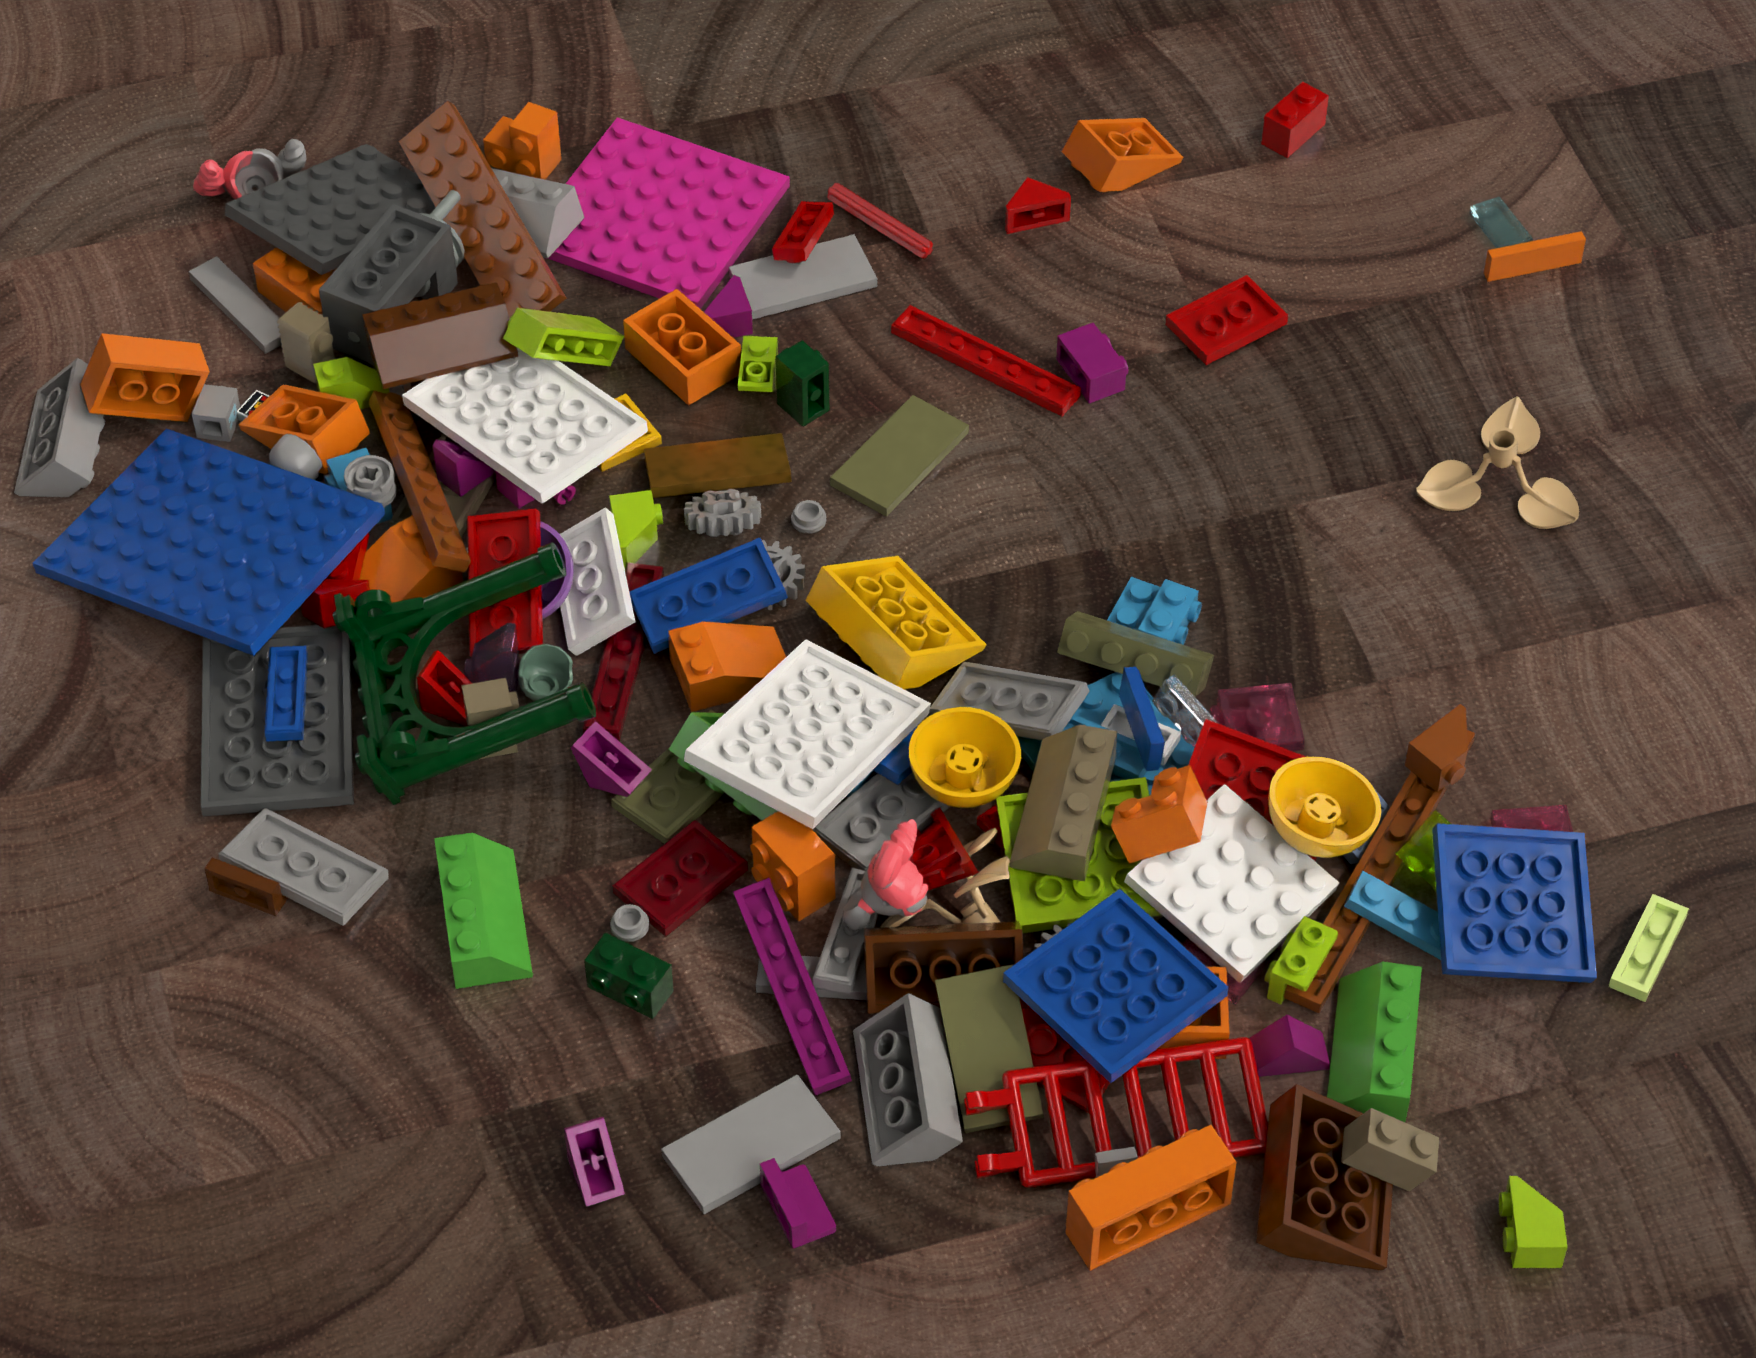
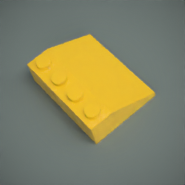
(892, 620)

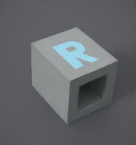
(216, 413)

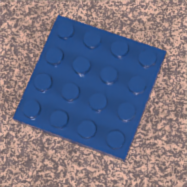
(1513, 903)
(1115, 985)

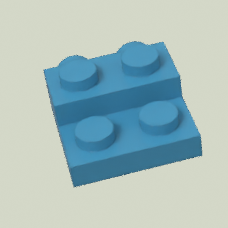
(1157, 609)

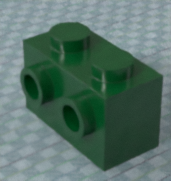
(802, 383)
(629, 975)

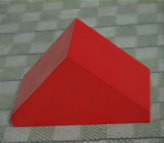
(1036, 206)
(321, 603)
(441, 688)

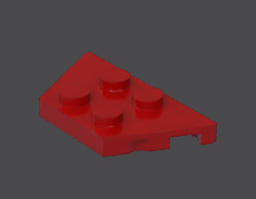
(941, 854)

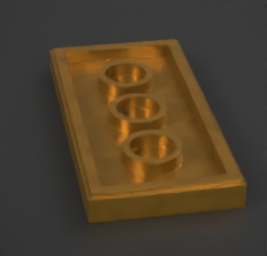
(717, 465)

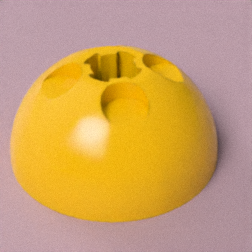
(964, 756)
(1323, 806)

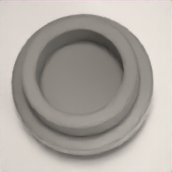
(808, 517)
(629, 923)

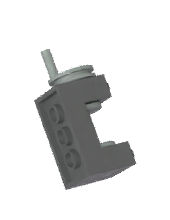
(393, 263)

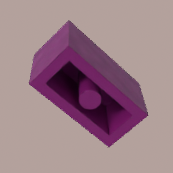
(1091, 362)

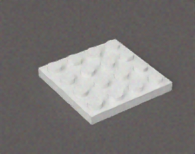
(1235, 887)

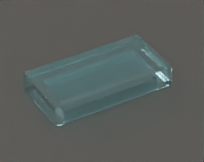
(1499, 223)

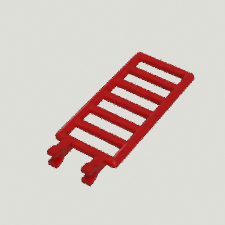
(1010, 1098)

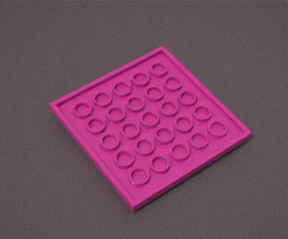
(665, 212)

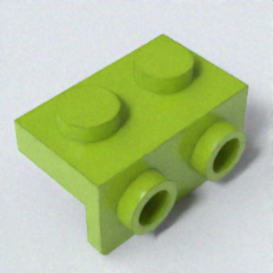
(1300, 958)

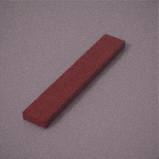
(621, 662)

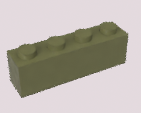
(1119, 646)

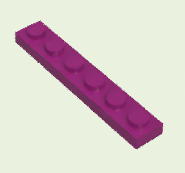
(792, 987)

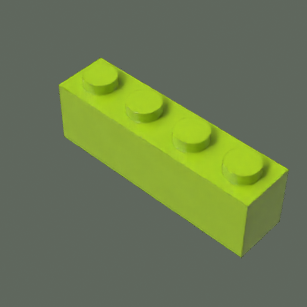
(563, 337)

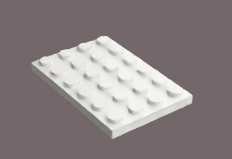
(528, 420)
(807, 733)

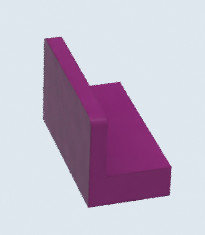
(796, 1203)

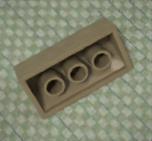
(1065, 802)

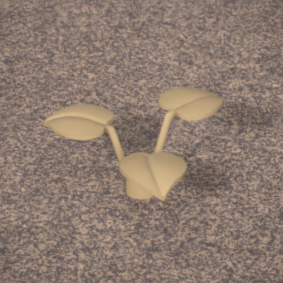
(1505, 434)
(978, 910)

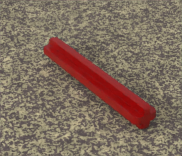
(880, 220)

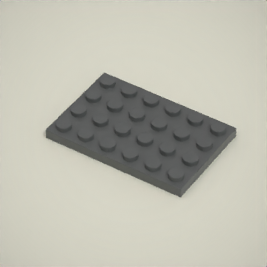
(330, 206)
(237, 763)

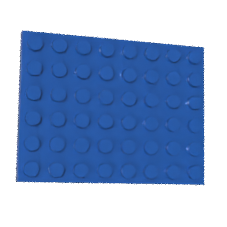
(209, 540)

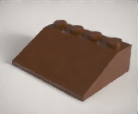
(1310, 1198)

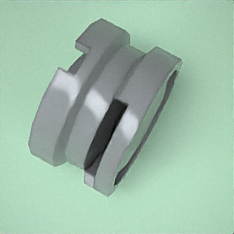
(371, 478)

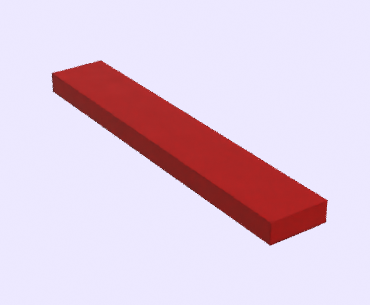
(986, 360)

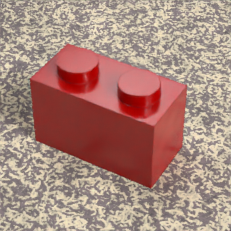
(1294, 119)

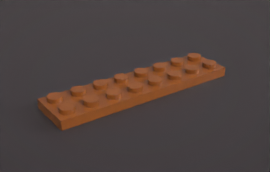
(484, 217)

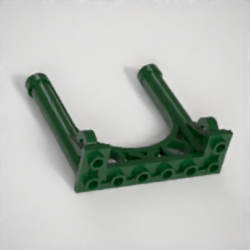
(380, 626)

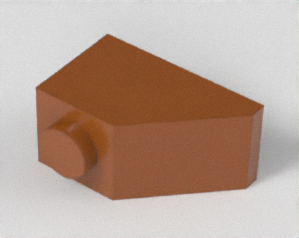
(1440, 751)

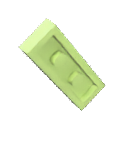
(1648, 947)

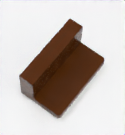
(244, 886)

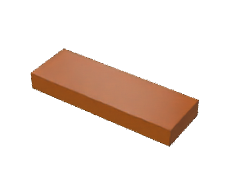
(1534, 256)

